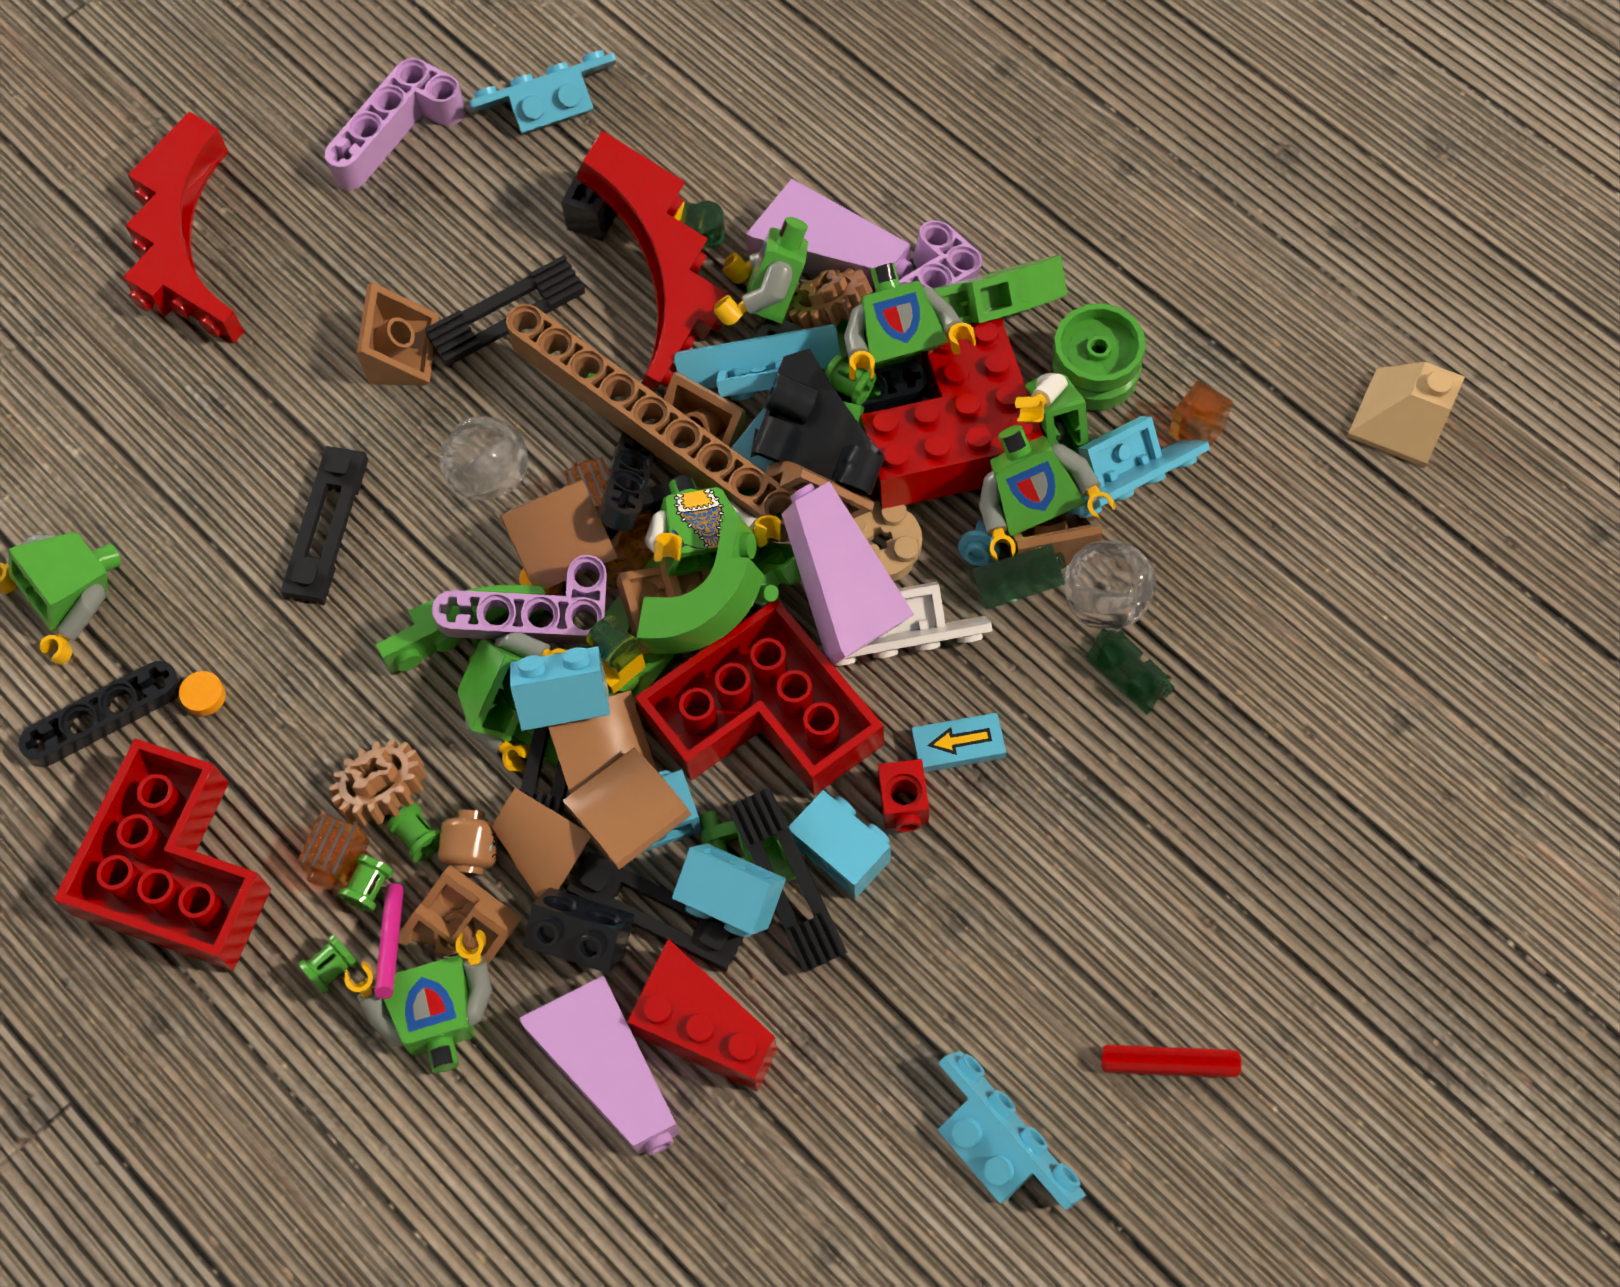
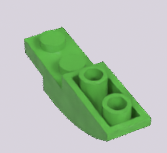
(1006, 290)
(423, 639)

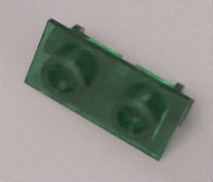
(1020, 576)
(1119, 662)

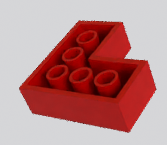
(949, 440)
(767, 681)
(143, 866)

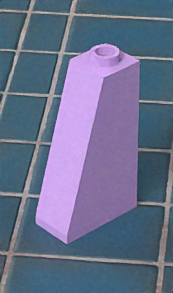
(833, 234)
(841, 574)
(601, 1058)

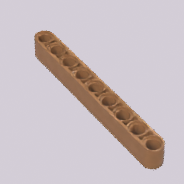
(639, 407)

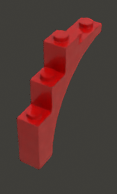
(169, 188)
(647, 204)

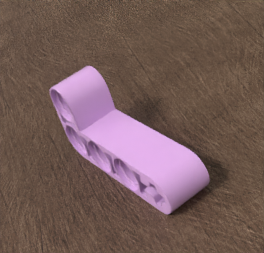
(388, 115)
(942, 257)
(521, 607)

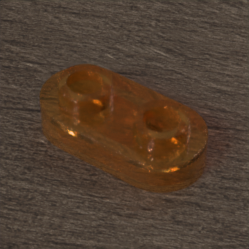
(630, 550)

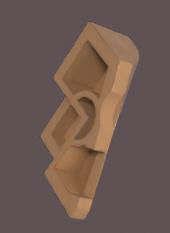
(539, 841)
(457, 907)

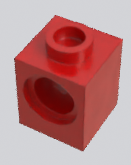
(903, 777)

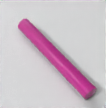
(389, 941)

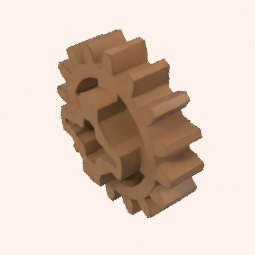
(828, 298)
(378, 782)

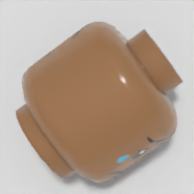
(468, 843)

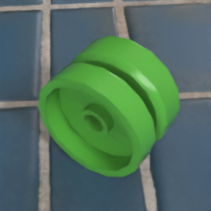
(1100, 354)

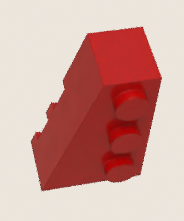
(701, 1021)

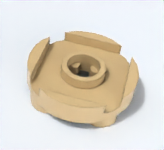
(906, 543)

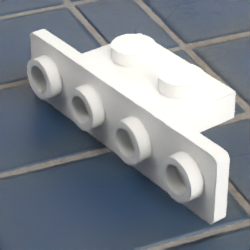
(924, 628)

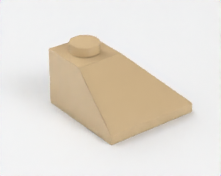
(1406, 410)

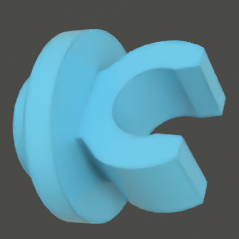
(975, 546)

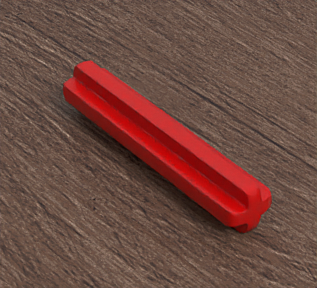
(1171, 1061)

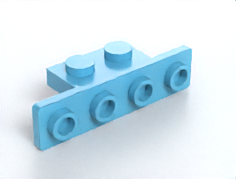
(548, 97)
(752, 363)
(1133, 458)
(998, 1142)

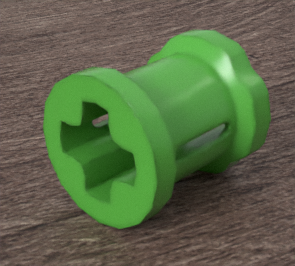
(857, 389)
(415, 832)
(365, 883)
(328, 963)

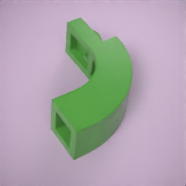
(712, 608)

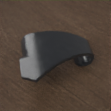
(815, 428)

